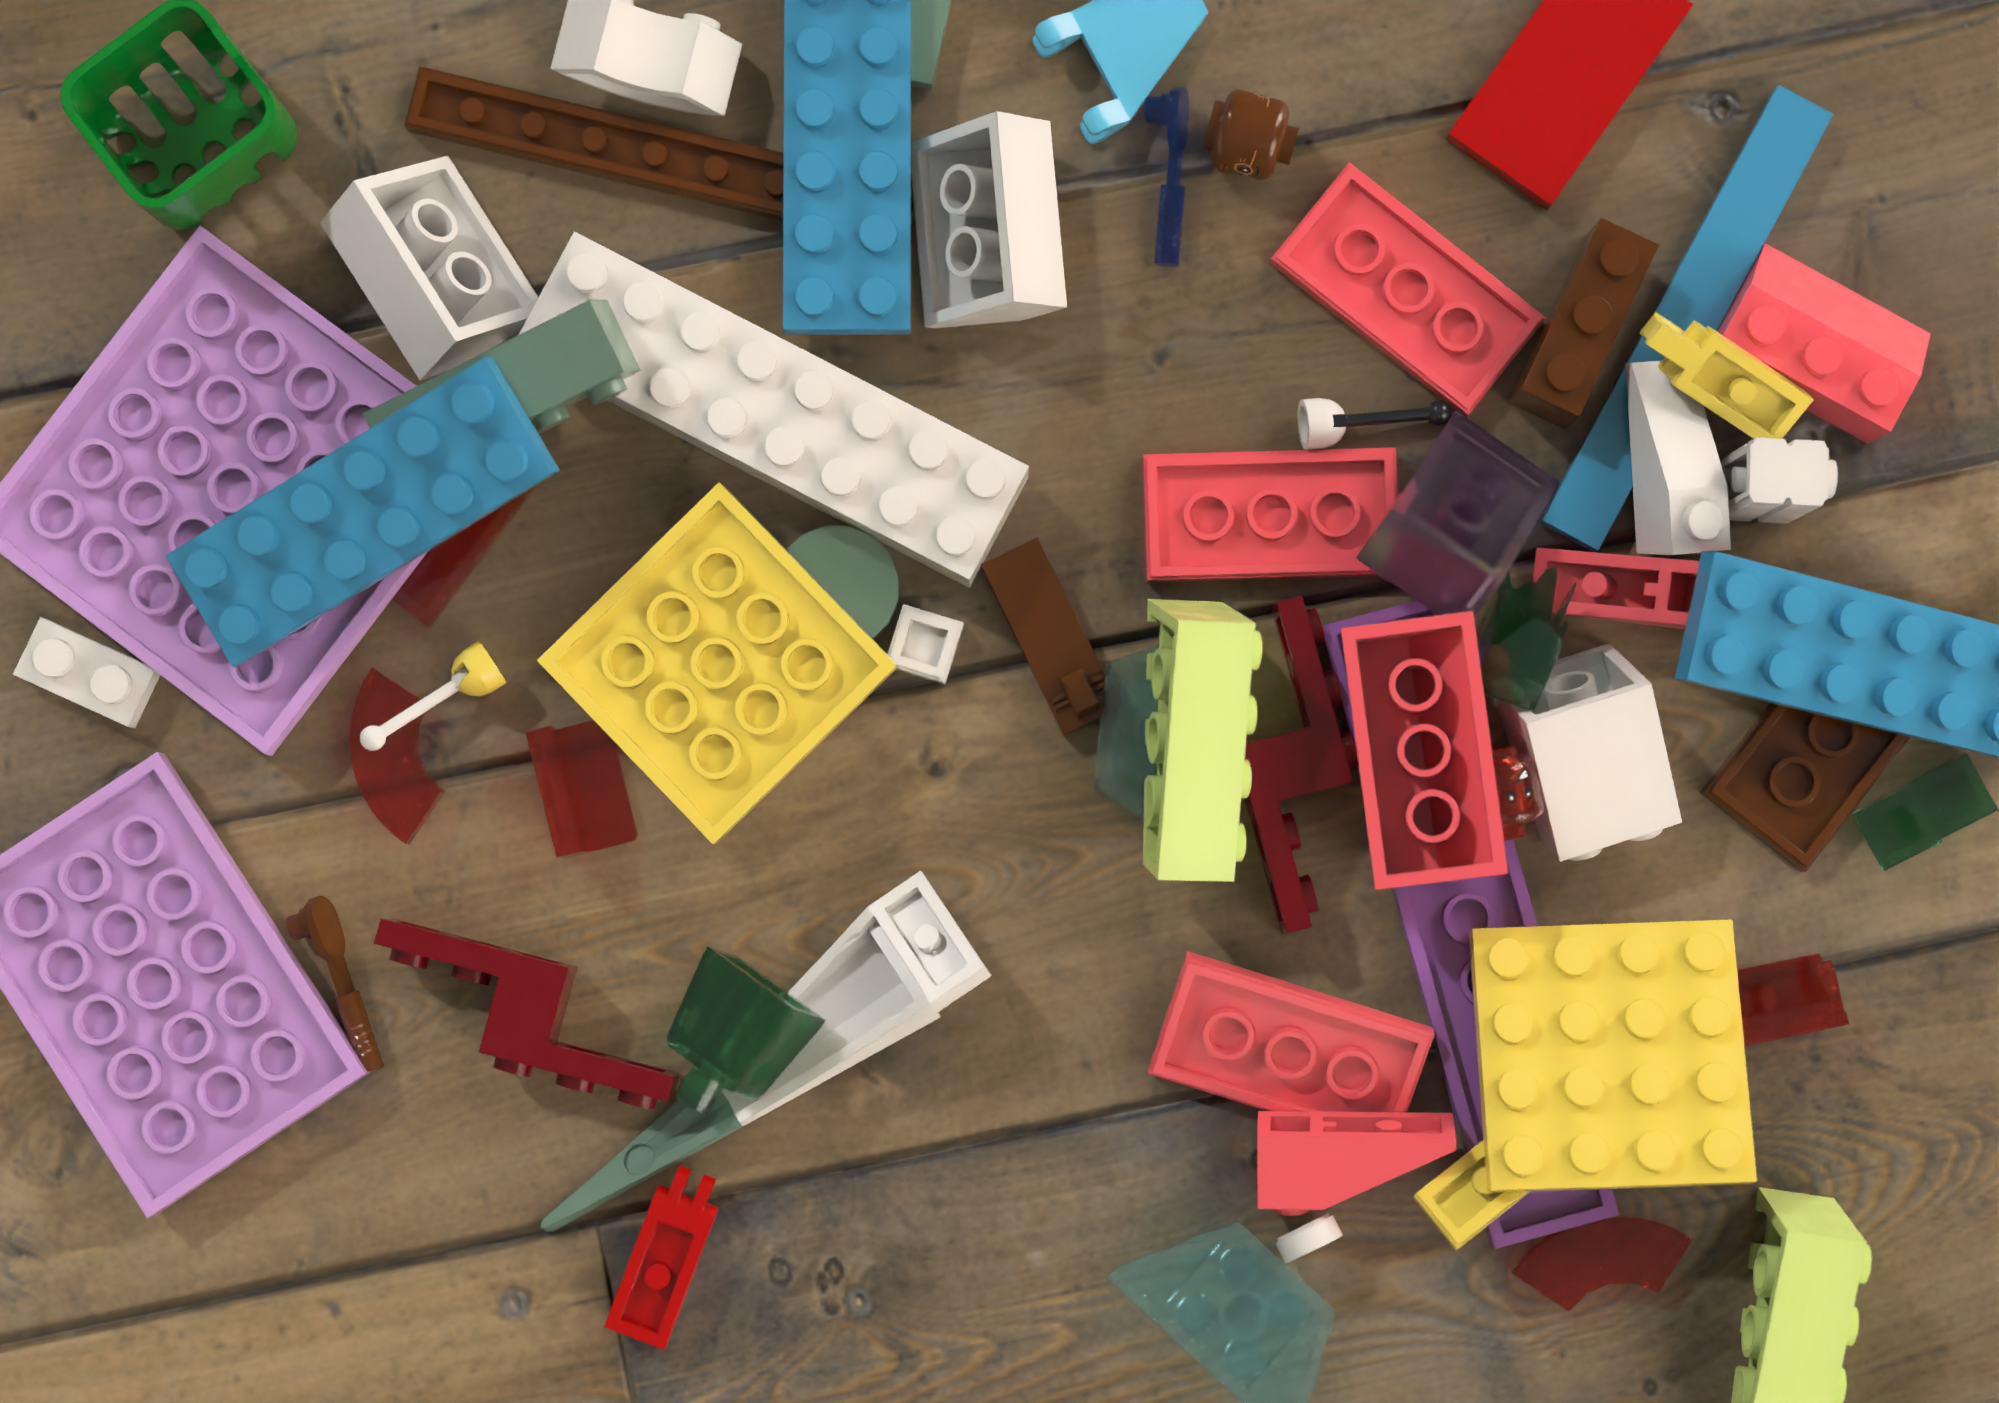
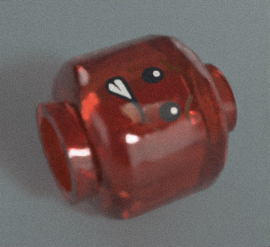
(1517, 790)

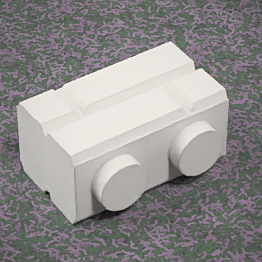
(1778, 479)

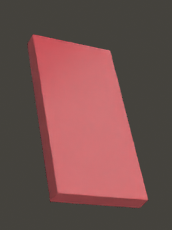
(1407, 290)
(1263, 513)
(1285, 1044)

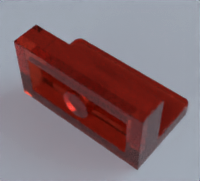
(582, 788)

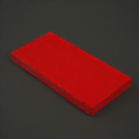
(1562, 88)

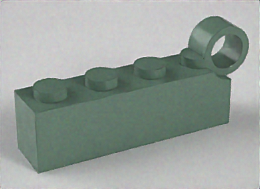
(549, 366)

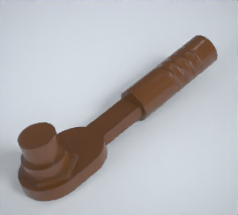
(321, 924)

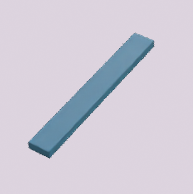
(1697, 291)

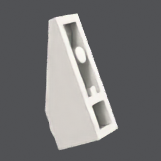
(1675, 468)

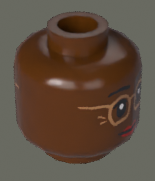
(1250, 134)

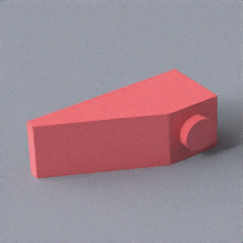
(1621, 586)
(1330, 1156)

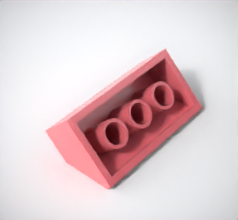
(1424, 750)

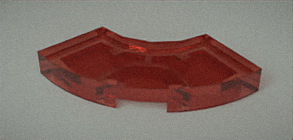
(395, 775)
(1600, 1254)

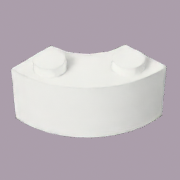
(648, 55)

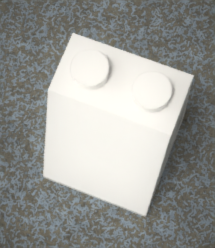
(1596, 755)

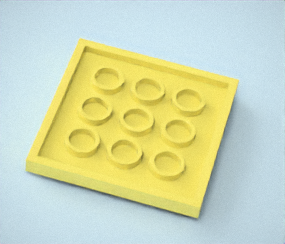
(717, 663)
(1611, 1056)

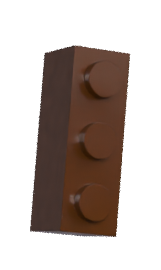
(1583, 323)

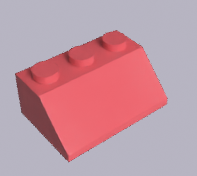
(1829, 342)

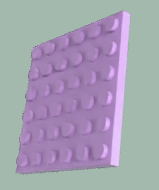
(174, 427)

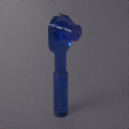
(1170, 110)

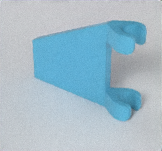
(1130, 46)

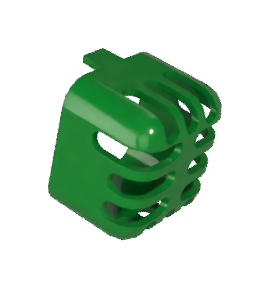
(120, 63)

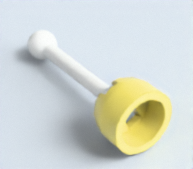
(471, 674)

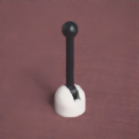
(1324, 421)

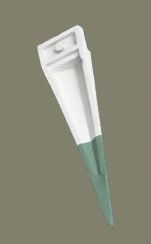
(872, 989)

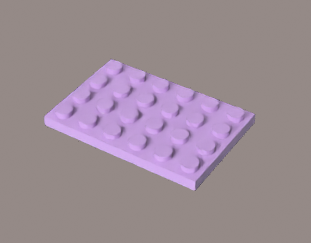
(162, 986)

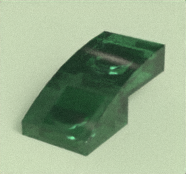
(1924, 811)

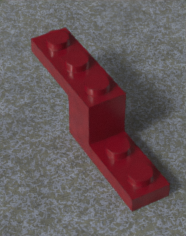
(1297, 763)
(527, 1013)

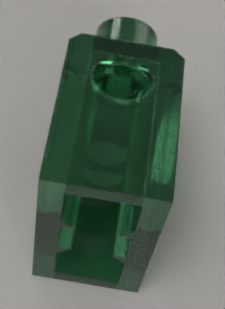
(736, 1030)

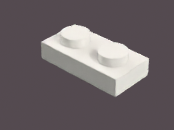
(87, 672)

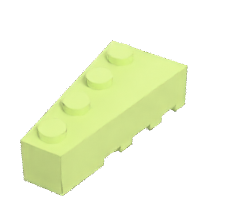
(1198, 739)
(1804, 1303)

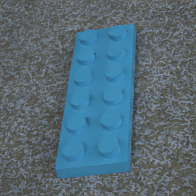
(847, 167)
(363, 511)
(1842, 653)

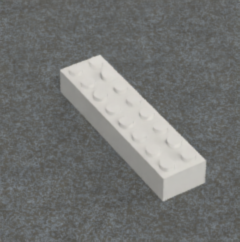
(794, 416)

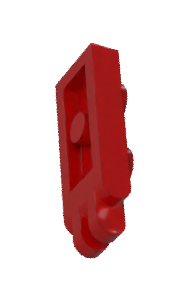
(663, 1261)

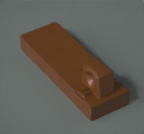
(1048, 634)

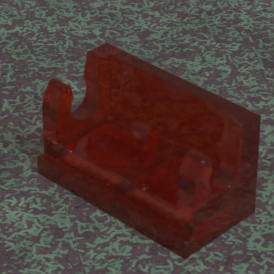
(1789, 999)

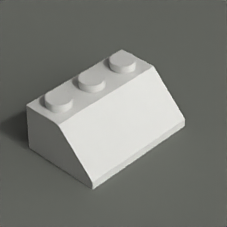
(988, 222)
(430, 264)

